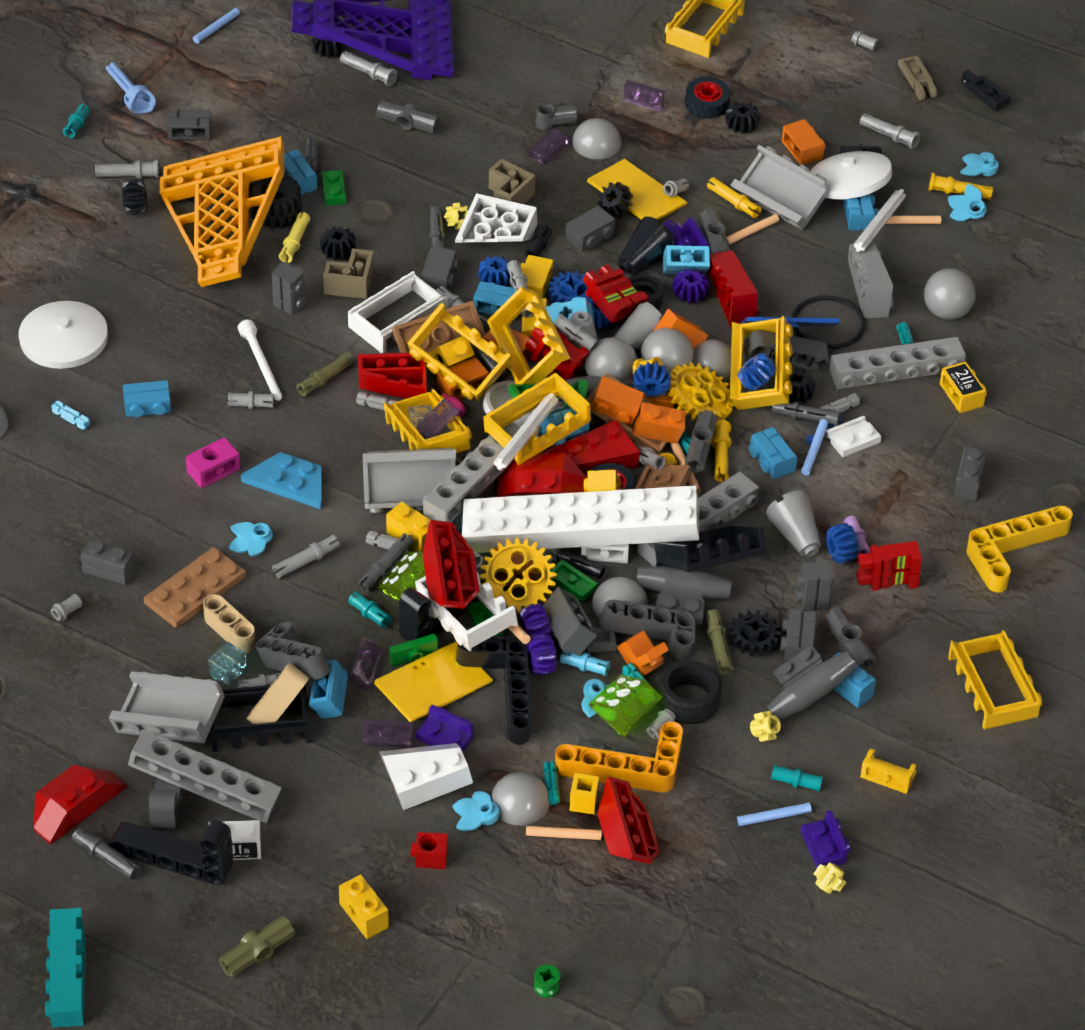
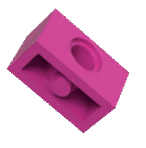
(212, 462)

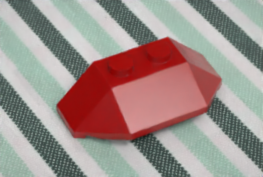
(541, 475)
(449, 566)
(72, 799)
(626, 823)

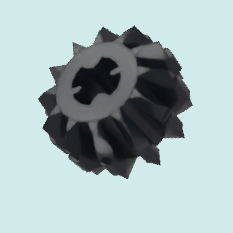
(327, 48)
(742, 117)
(134, 197)
(615, 199)
(337, 243)
(802, 386)

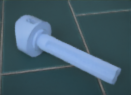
(137, 97)

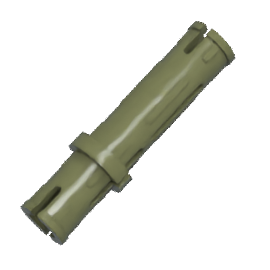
(318, 378)
(717, 634)

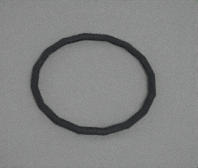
(823, 297)

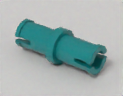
(76, 121)
(369, 609)
(796, 778)

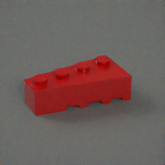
(732, 287)
(600, 446)

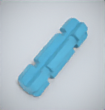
(71, 415)

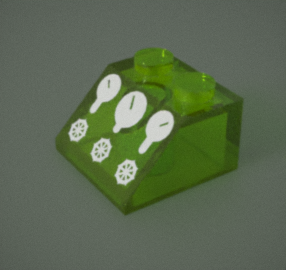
(403, 575)
(626, 703)

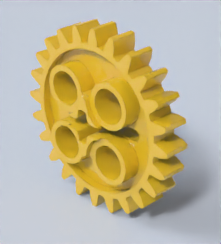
(699, 390)
(502, 562)

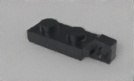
(985, 90)

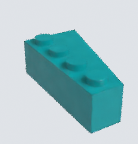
(66, 968)

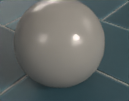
(596, 139)
(949, 294)
(670, 346)
(716, 356)
(612, 357)
(618, 589)
(521, 798)

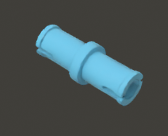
(586, 663)

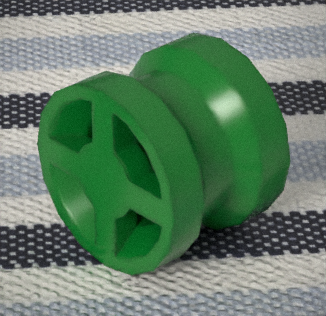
(549, 987)

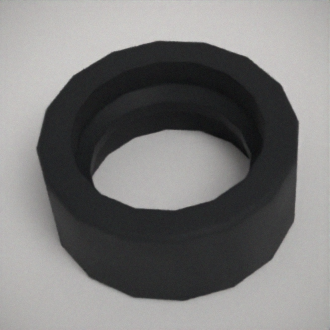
(650, 284)

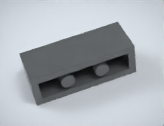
(568, 622)

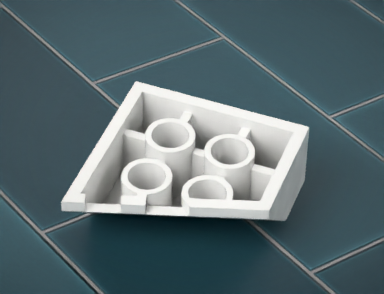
(497, 221)
(426, 772)

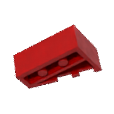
(392, 374)

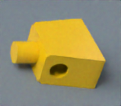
(453, 352)

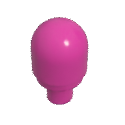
(456, 403)

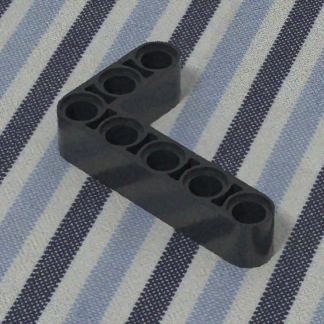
(416, 614)
(511, 656)
(204, 861)

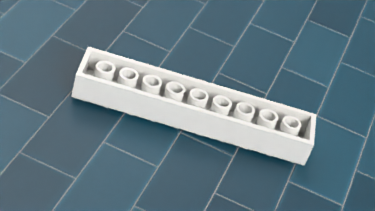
(583, 518)

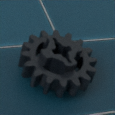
(754, 633)

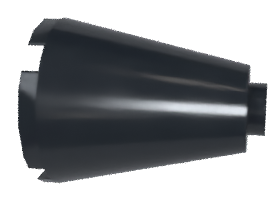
(645, 245)

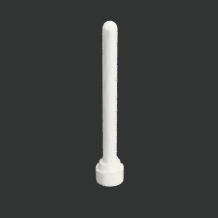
(248, 331)

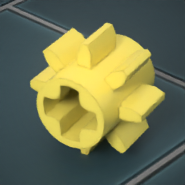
(455, 215)
(765, 726)
(829, 877)

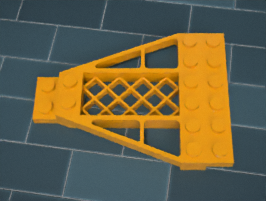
(214, 174)

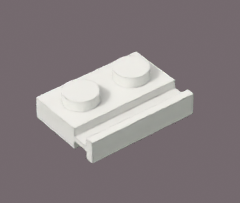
(853, 436)

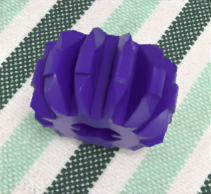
(690, 286)
(535, 620)
(541, 655)

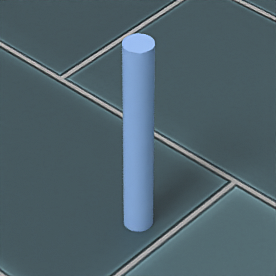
(216, 25)
(815, 445)
(774, 814)

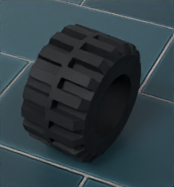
(285, 204)

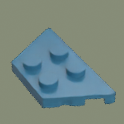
(288, 478)

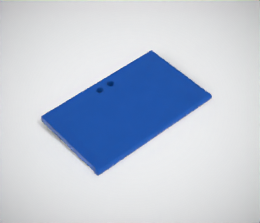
(796, 322)

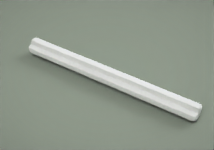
(879, 220)
(525, 431)

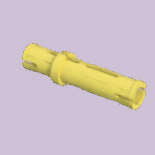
(291, 243)

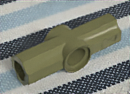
(256, 946)

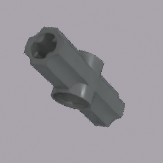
(408, 117)
(714, 231)
(701, 441)
(850, 638)

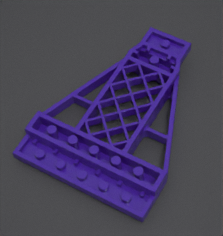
(425, 21)

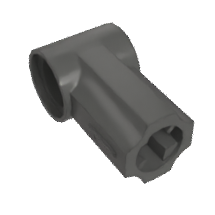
(548, 115)

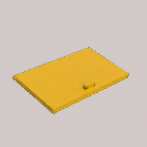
(647, 192)
(431, 681)

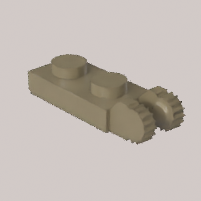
(917, 76)

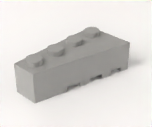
(871, 281)

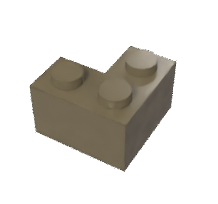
(511, 182)
(350, 278)

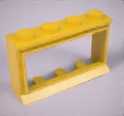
(697, 43)
(473, 337)
(507, 343)
(783, 366)
(528, 401)
(398, 416)
(1003, 714)

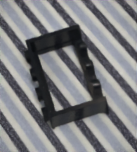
(746, 539)
(250, 696)

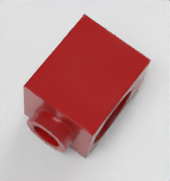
(438, 846)

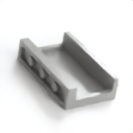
(782, 187)
(403, 476)
(169, 706)

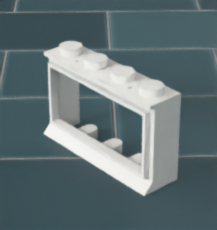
(358, 314)
(469, 638)

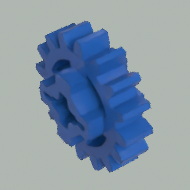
(567, 287)

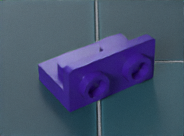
(686, 234)
(445, 728)
(826, 841)

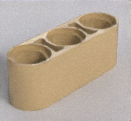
(229, 623)
(278, 696)

